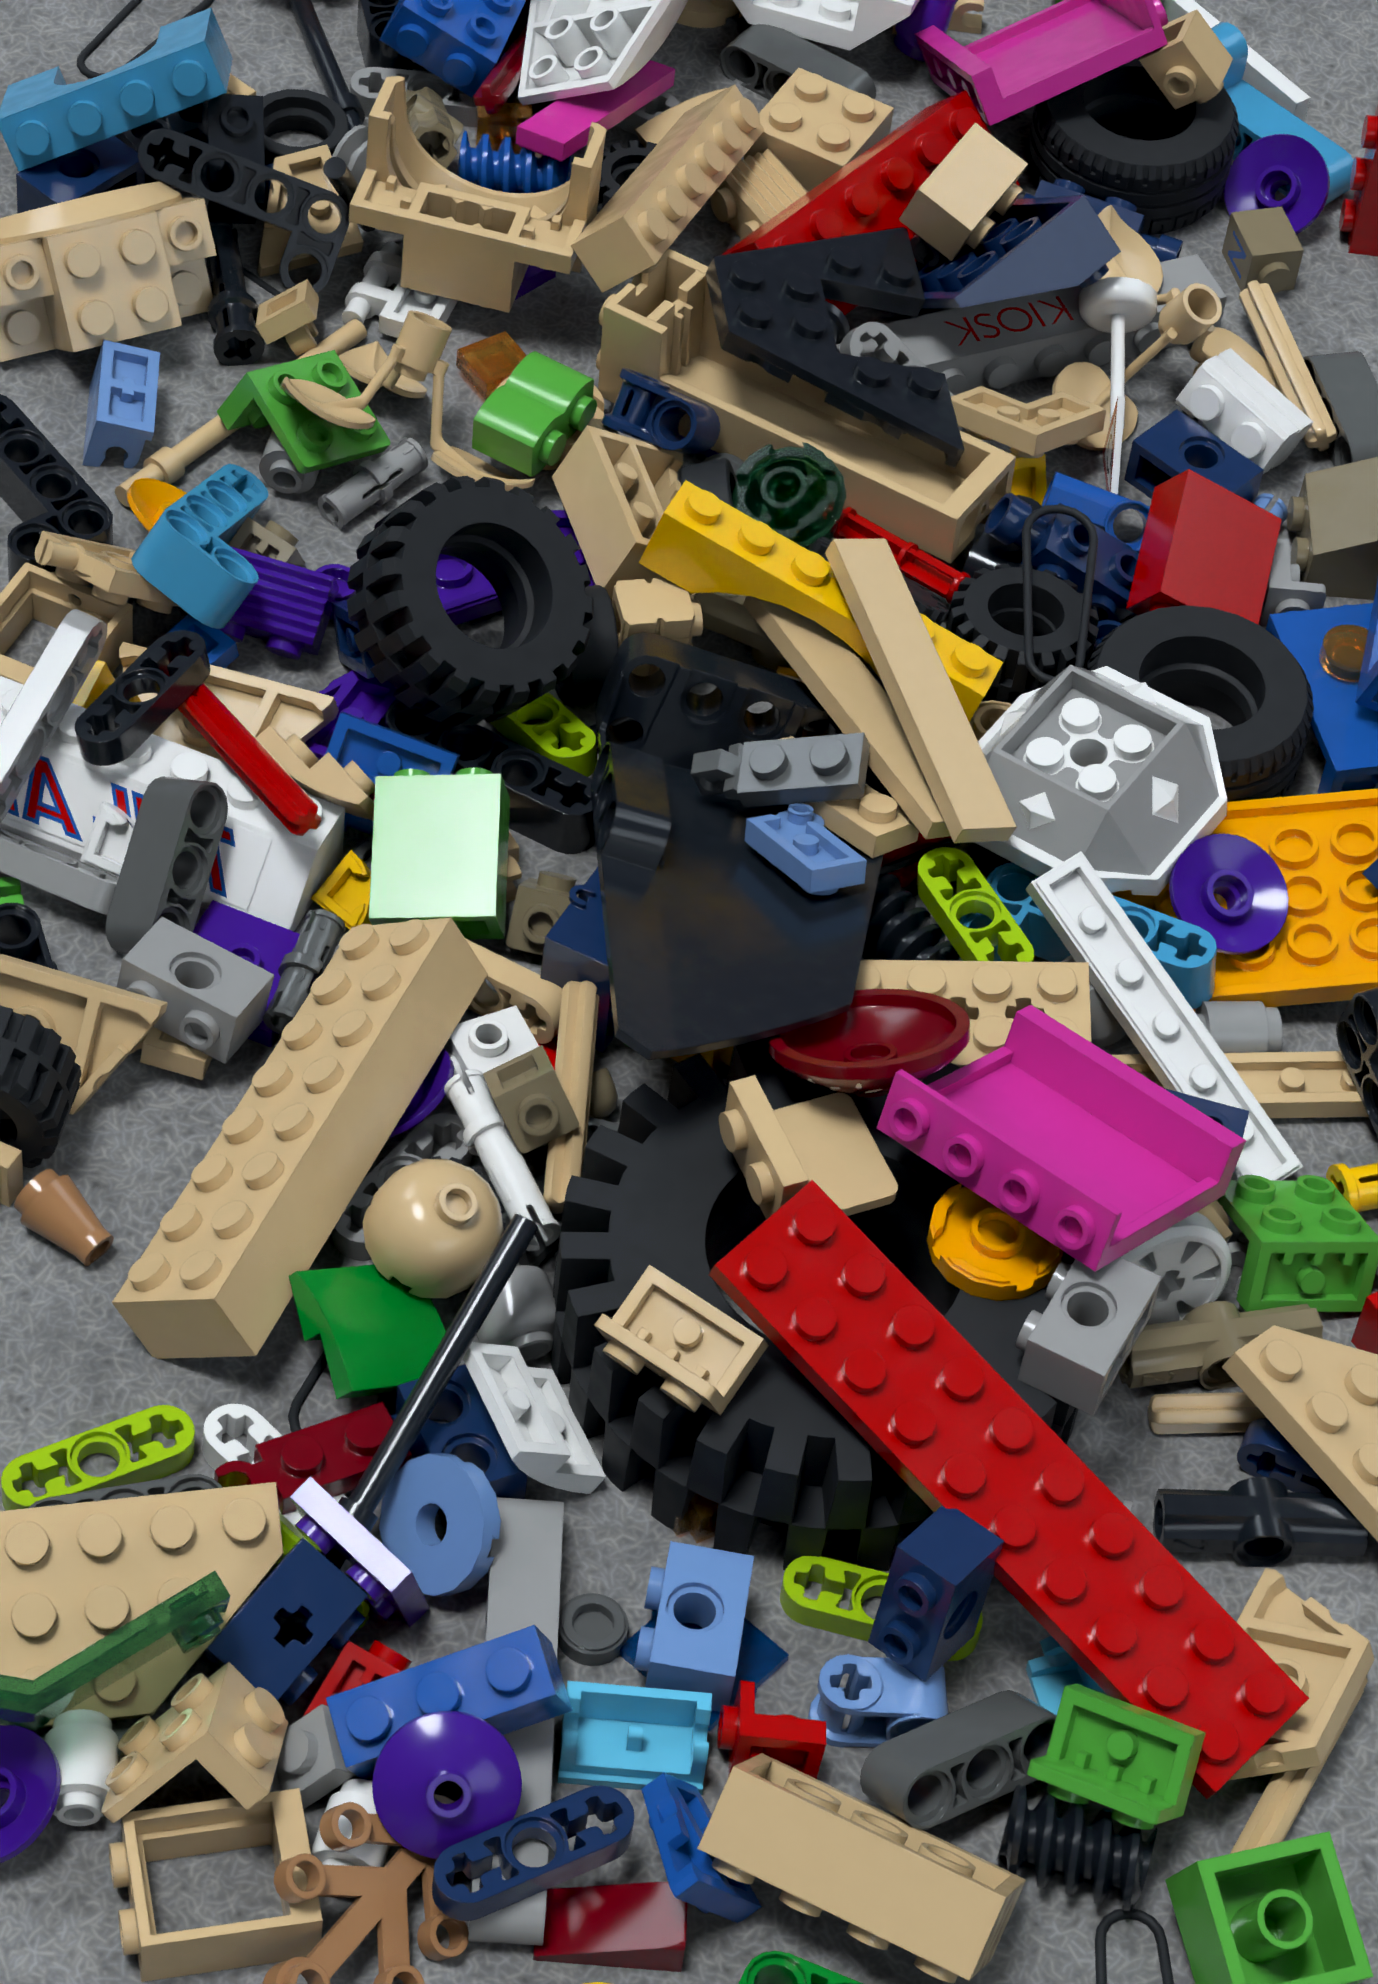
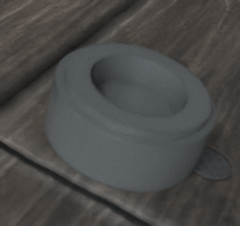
(592, 1629)

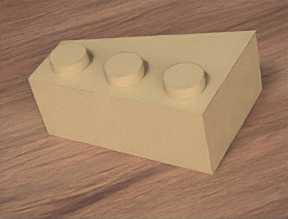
(615, 500)

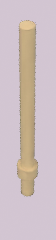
(170, 463)

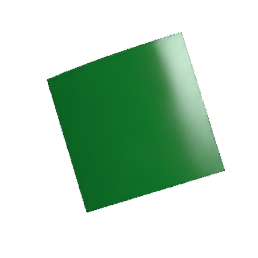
(368, 1327)

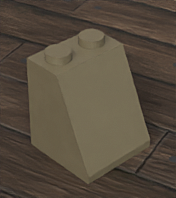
(1338, 529)

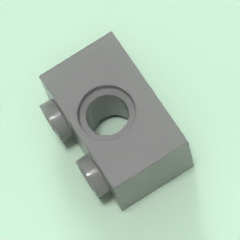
(209, 990)
(1081, 1360)

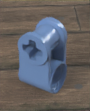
(878, 1696)

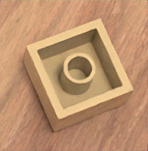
(819, 126)

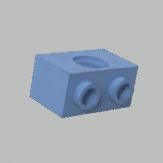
(700, 1589)

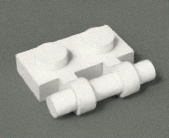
(391, 306)

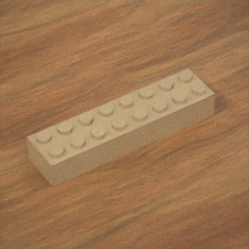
(300, 1141)

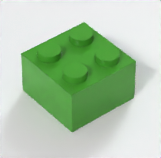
(1270, 1916)

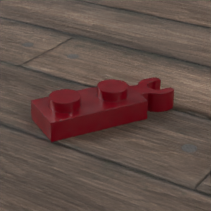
(329, 1452)

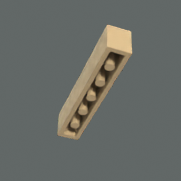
(668, 188)

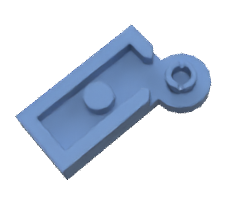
(805, 850)

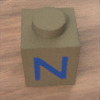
(1263, 248)

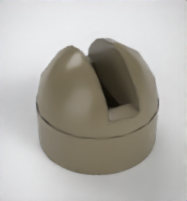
(603, 1094)

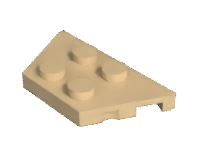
(252, 701)
(90, 1016)
(1319, 1657)

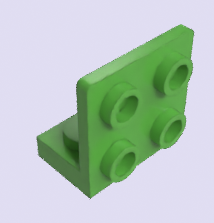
(305, 436)
(1301, 1244)

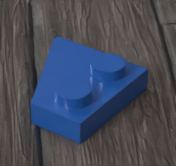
(678, 1822)

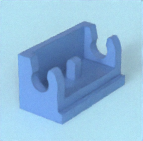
(121, 402)

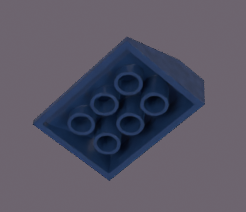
(1027, 252)

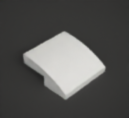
(534, 1418)

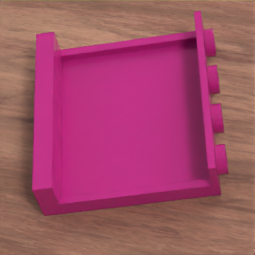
(1043, 53)
(1066, 1140)

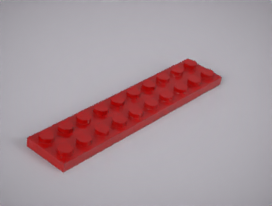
(981, 1449)

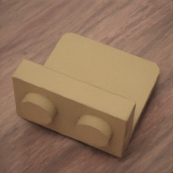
(804, 1143)
(212, 1720)

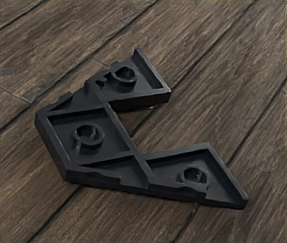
(776, 315)

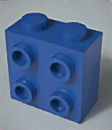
(453, 37)

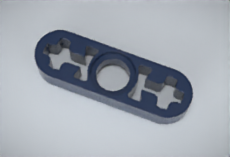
(476, 1853)

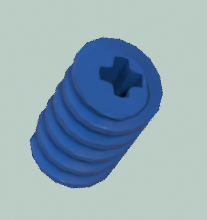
(510, 171)

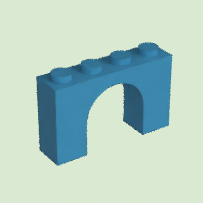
(52, 118)

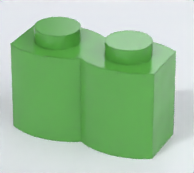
(534, 414)

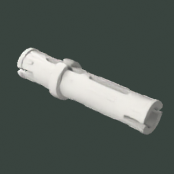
(491, 1141)

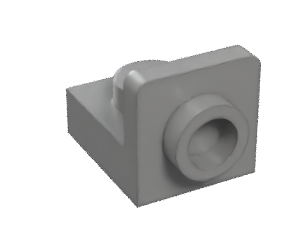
(1284, 587)
(311, 1758)

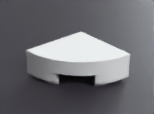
(108, 839)

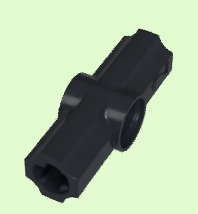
(1257, 1523)

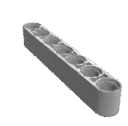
(520, 1594)

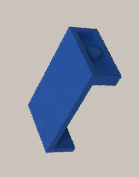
(1342, 727)

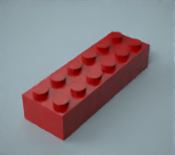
(874, 186)

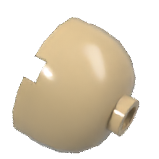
(433, 1227)

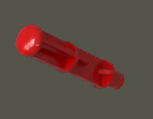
(910, 559)

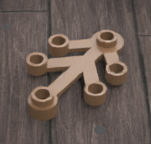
(379, 1901)

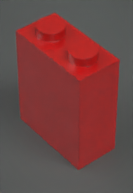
(1204, 550)

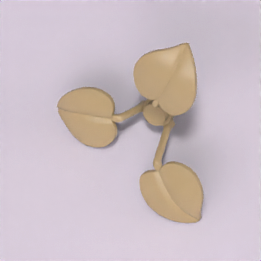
(1182, 320)
(409, 361)

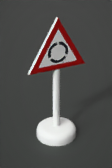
(1117, 308)

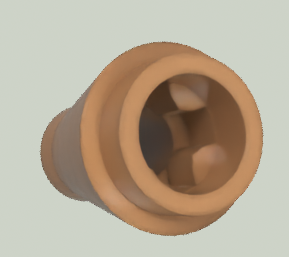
(60, 1214)

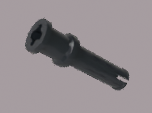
(232, 308)

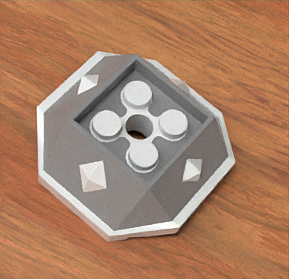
(1107, 774)

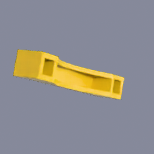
(722, 550)

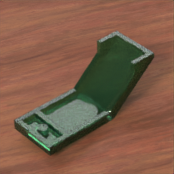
(183, 1619)

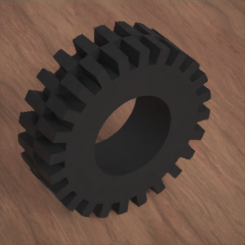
(780, 1450)

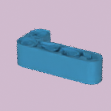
(1264, 117)
(189, 547)
(1180, 947)

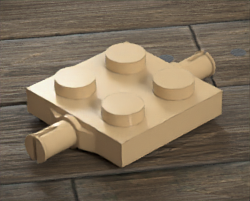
(103, 566)

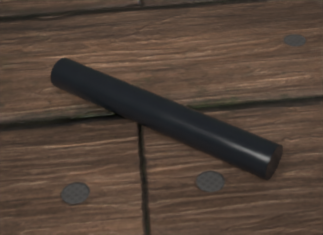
(342, 181)

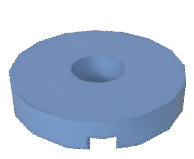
(471, 1518)

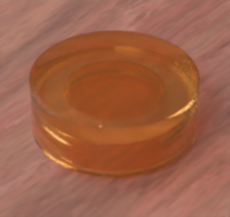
(1344, 652)

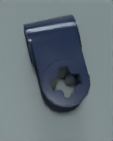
(653, 413)

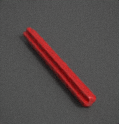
(251, 761)

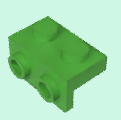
(1119, 1758)

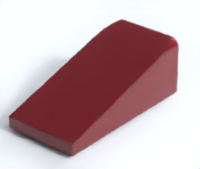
(615, 1926)

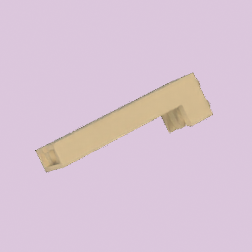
(670, 333)

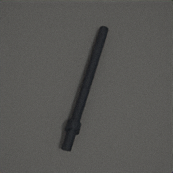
(326, 61)
(436, 1376)

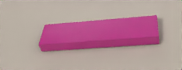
(566, 123)

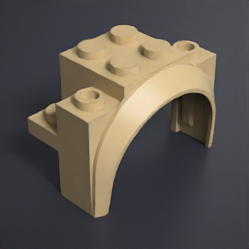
(460, 235)
(102, 269)

